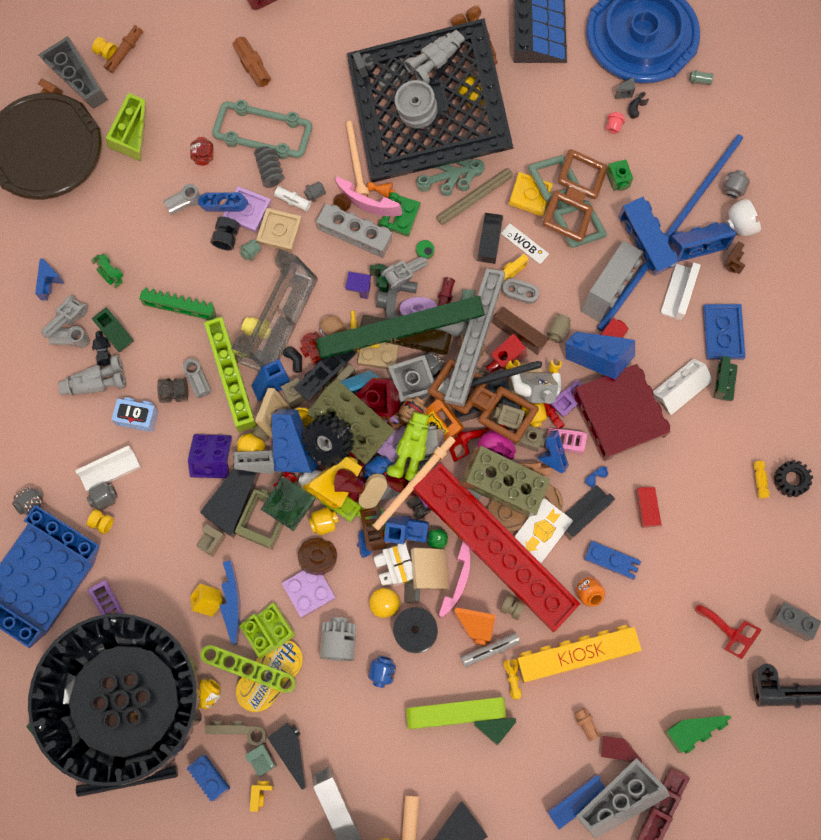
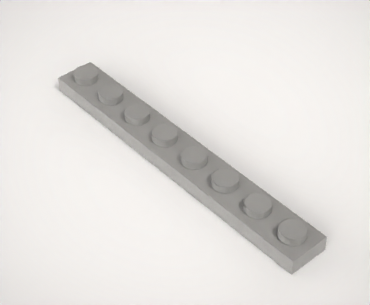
(474, 340)

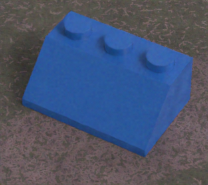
(702, 241)

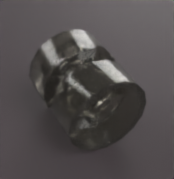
(171, 390)

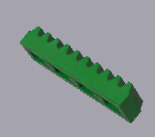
(177, 305)

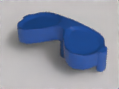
(600, 472)
(363, 550)

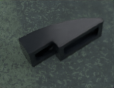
(490, 238)

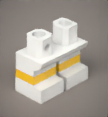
(398, 564)

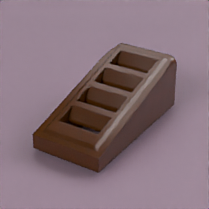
(370, 544)

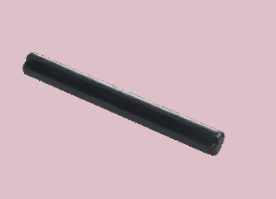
(87, 789)

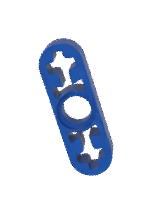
(210, 202)

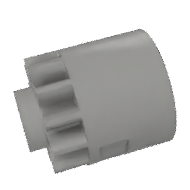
(338, 640)

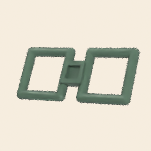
(565, 208)

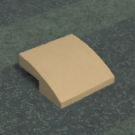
(429, 569)

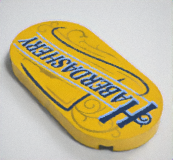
(258, 697)

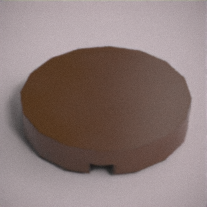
(317, 556)

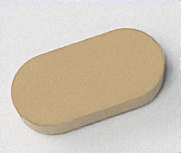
(374, 490)

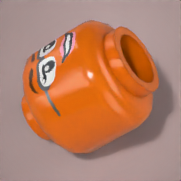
(590, 591)

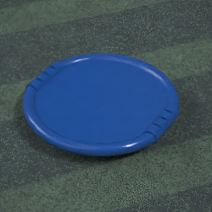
(643, 37)

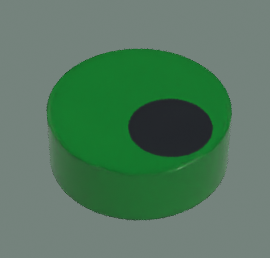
(425, 249)

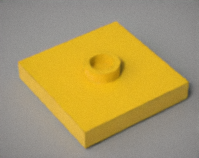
(528, 196)

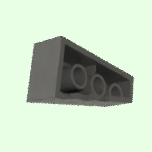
(71, 67)

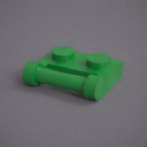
(404, 223)

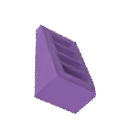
(92, 590)

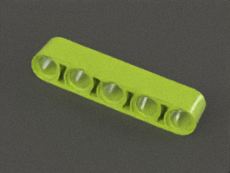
(241, 662)
(455, 713)

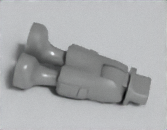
(435, 55)
(92, 379)

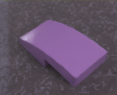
(565, 401)

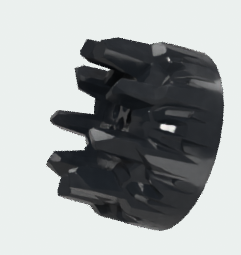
(74, 678)

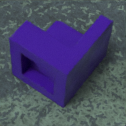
(359, 283)

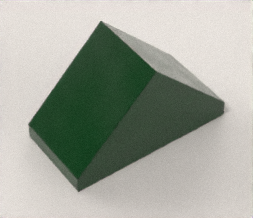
(495, 729)

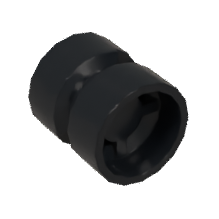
(225, 231)

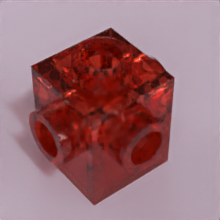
(309, 346)

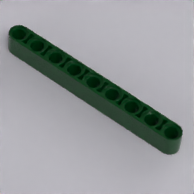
(400, 327)

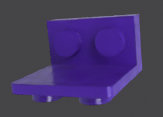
(209, 456)

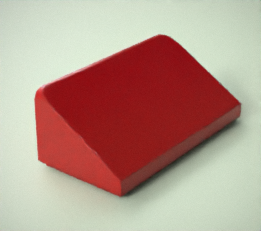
(648, 507)

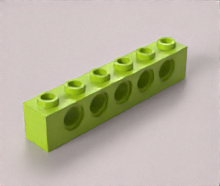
(230, 374)

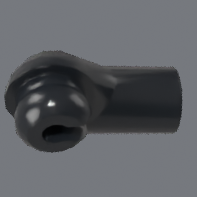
(295, 356)

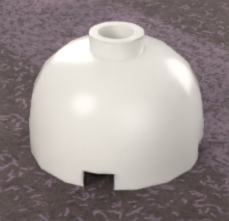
(743, 218)

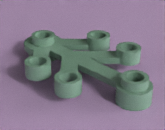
(453, 174)

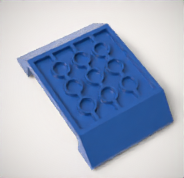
(42, 575)

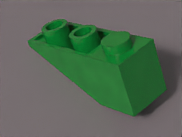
(690, 731)

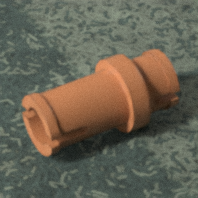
(587, 724)

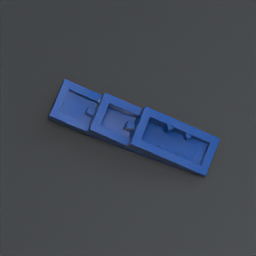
(232, 609)

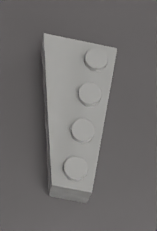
(612, 281)
(622, 799)

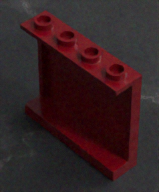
(621, 412)

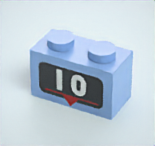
(134, 414)

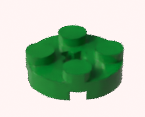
(107, 272)

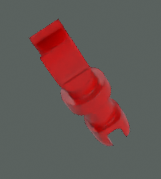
(551, 412)

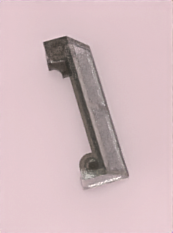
(279, 314)

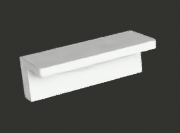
(680, 291)
(683, 385)
(109, 468)

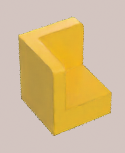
(205, 600)

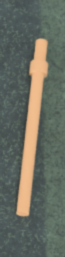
(439, 454)

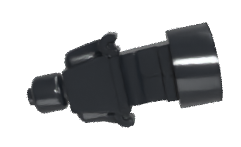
(101, 344)

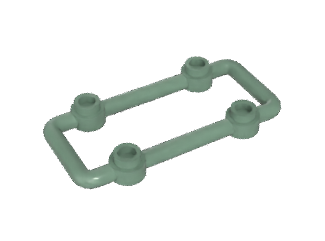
(242, 108)

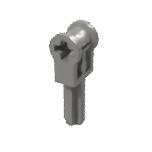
(401, 272)
(66, 313)

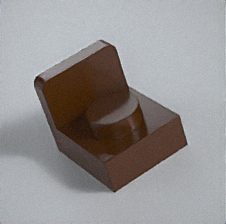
(733, 261)

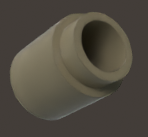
(559, 328)

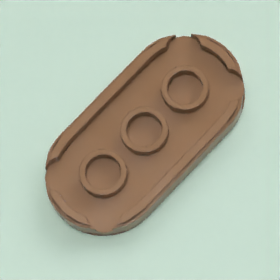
(513, 520)

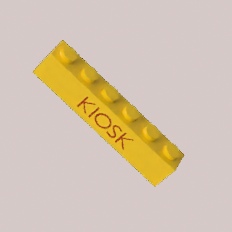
(578, 654)

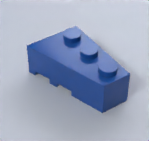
(600, 352)
(287, 443)

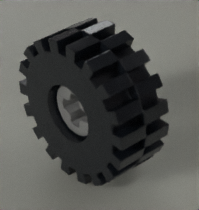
(335, 432)

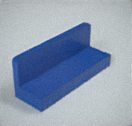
(575, 802)

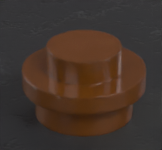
(342, 201)

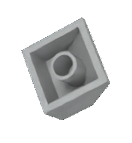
(411, 378)

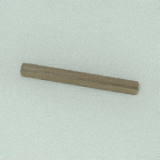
(475, 196)

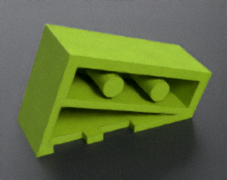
(128, 128)

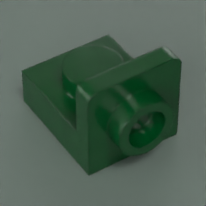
(381, 282)

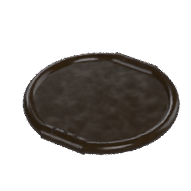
(46, 145)

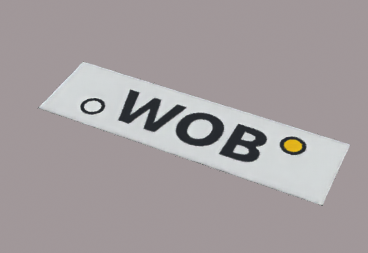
(525, 243)

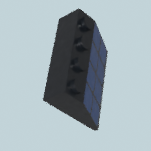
(539, 31)

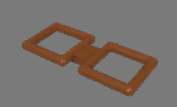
(575, 195)
(486, 401)

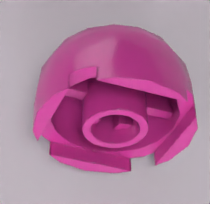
(498, 444)

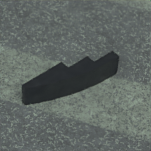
(322, 374)

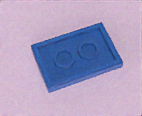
(724, 331)

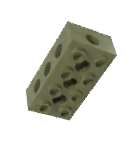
(367, 427)
(515, 476)

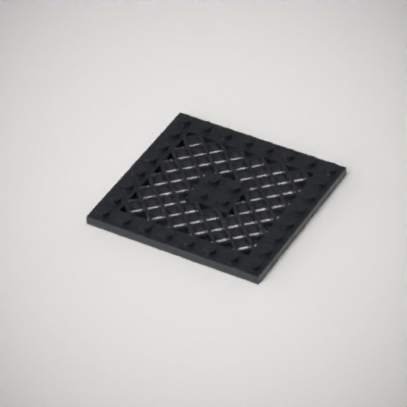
(449, 152)

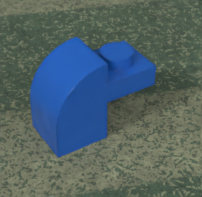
(404, 528)

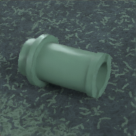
(701, 77)

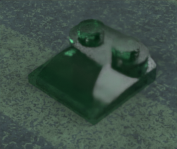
(288, 503)

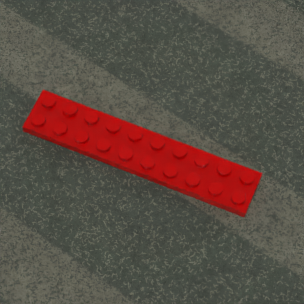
(496, 547)

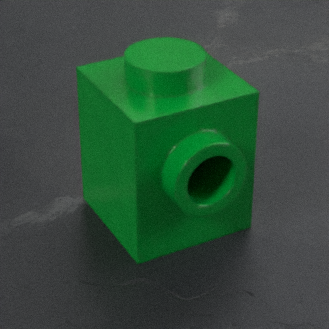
(619, 175)

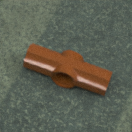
(251, 61)

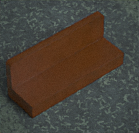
(523, 331)

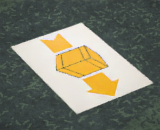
(543, 530)

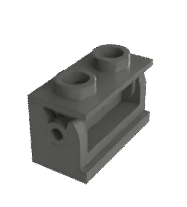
(795, 621)

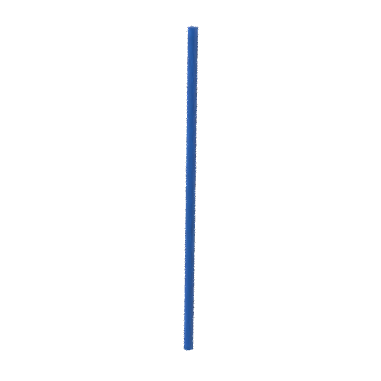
(673, 228)

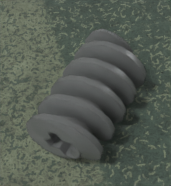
(269, 166)

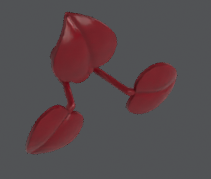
(347, 481)

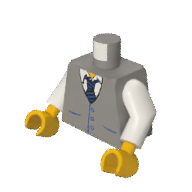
(537, 386)

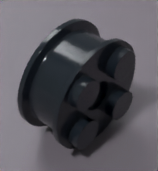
(407, 621)

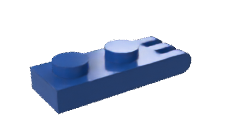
(611, 560)

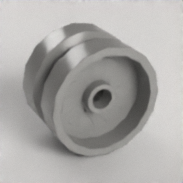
(416, 104)

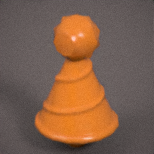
(383, 189)

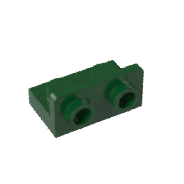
(725, 379)

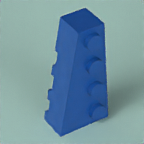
(648, 235)

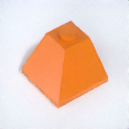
(475, 624)

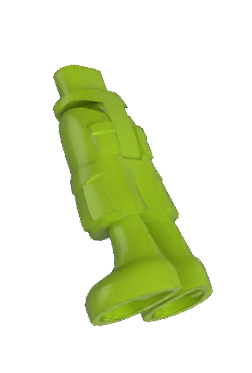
(411, 445)

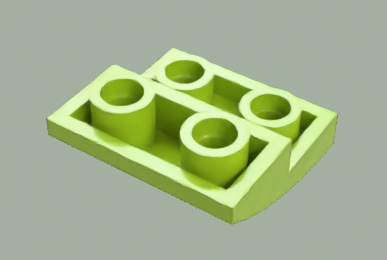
(267, 630)

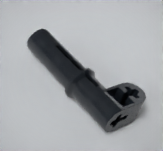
(775, 694)

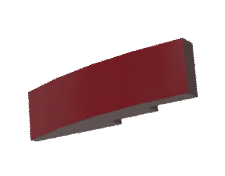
(662, 813)

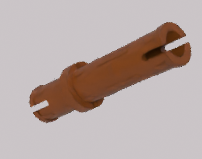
(127, 43)

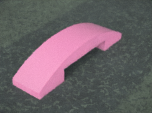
(384, 208)
(449, 603)

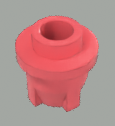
(615, 122)

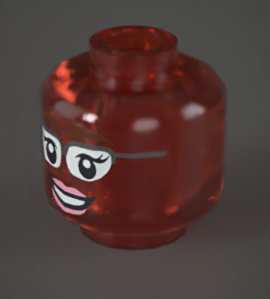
(201, 151)

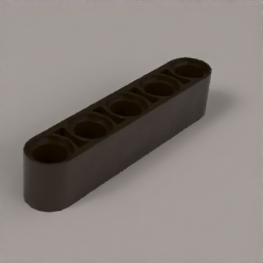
(428, 341)

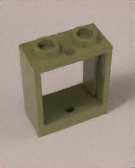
(257, 538)

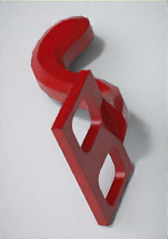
(464, 437)
(733, 634)

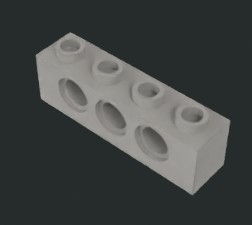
(376, 246)

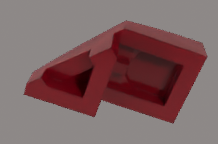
(618, 749)

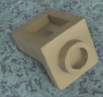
(507, 416)

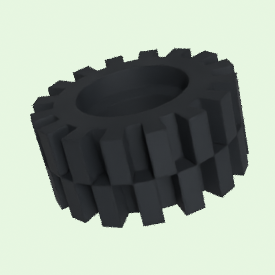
(785, 487)

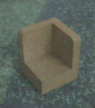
(211, 540)

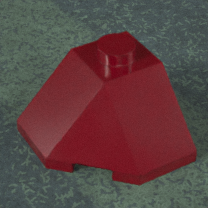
(380, 396)

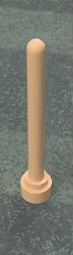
(360, 188)

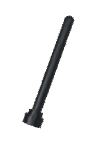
(506, 373)

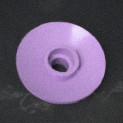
(416, 304)

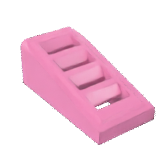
(574, 434)

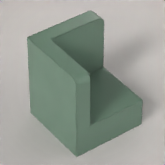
(261, 760)

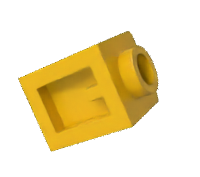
(258, 799)

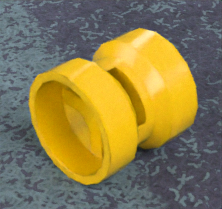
(103, 48)
(100, 521)

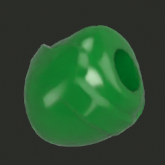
(437, 538)

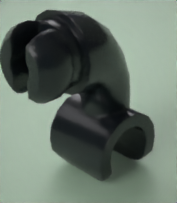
(633, 106)

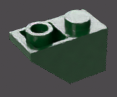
(112, 329)

